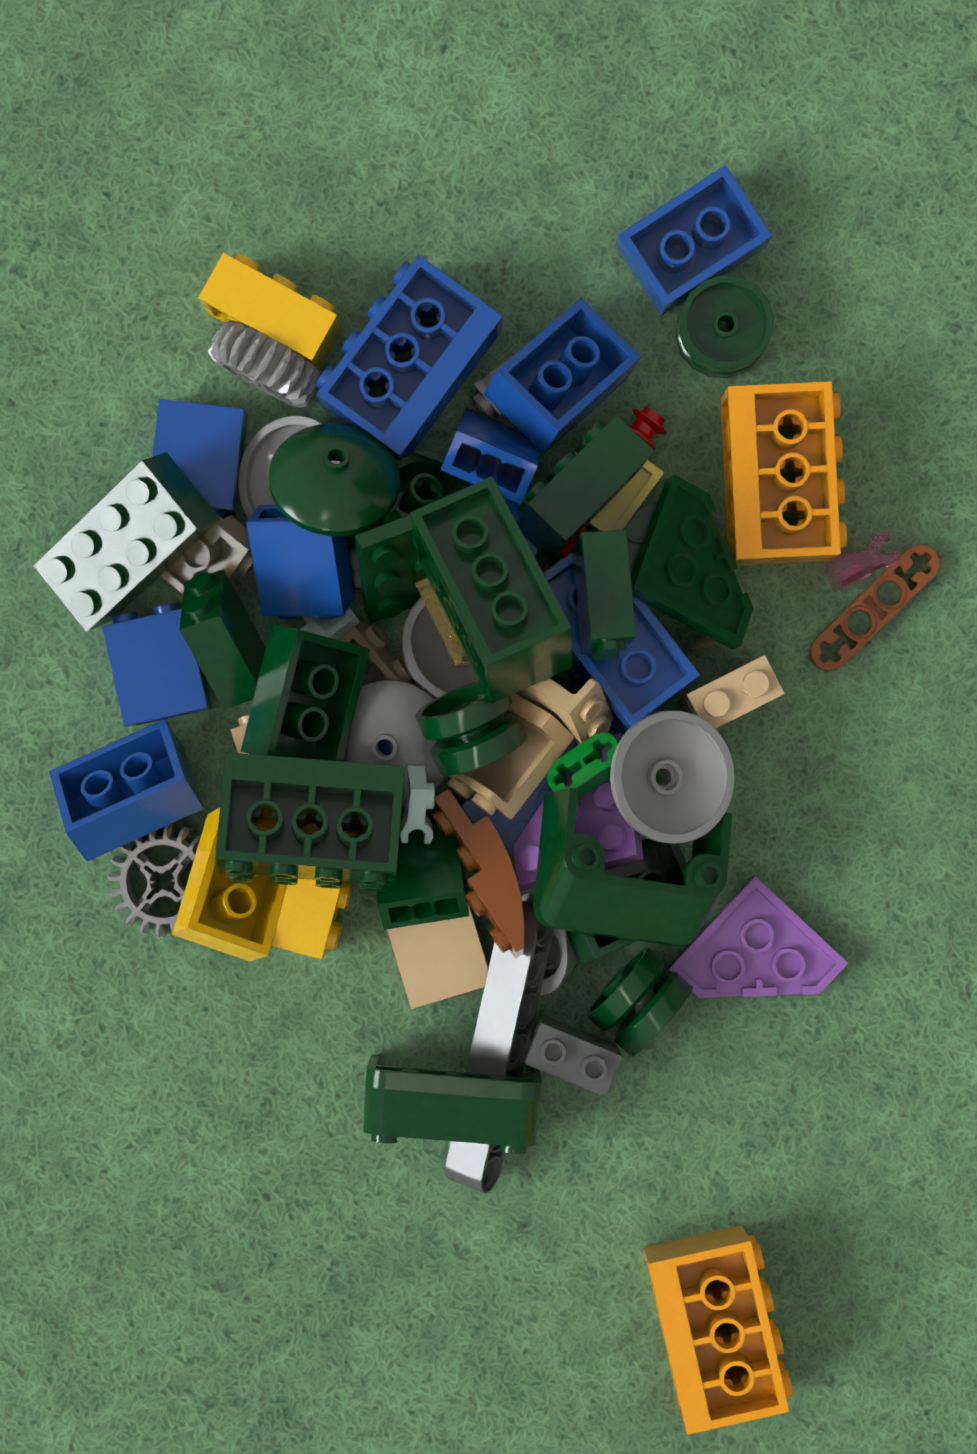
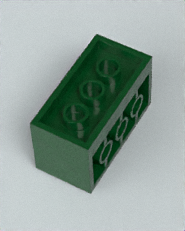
(492, 590)
(304, 793)

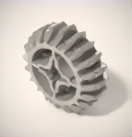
(264, 363)
(148, 866)

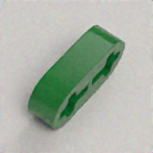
(585, 764)

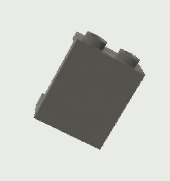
(572, 1054)

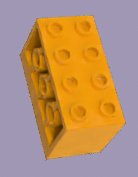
(752, 477)
(703, 1353)

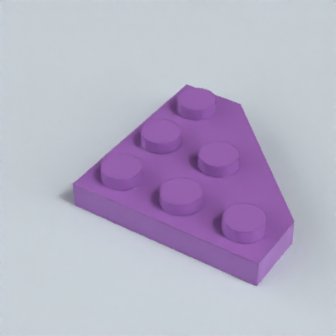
(595, 817)
(757, 951)

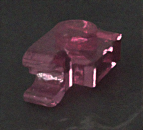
(853, 567)

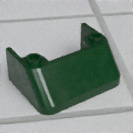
(582, 899)
(451, 1106)

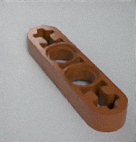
(871, 605)

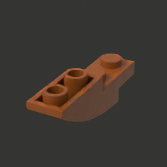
(495, 885)

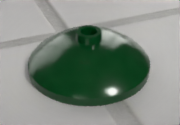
(328, 495)

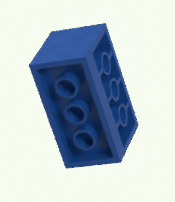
(439, 354)
(643, 676)

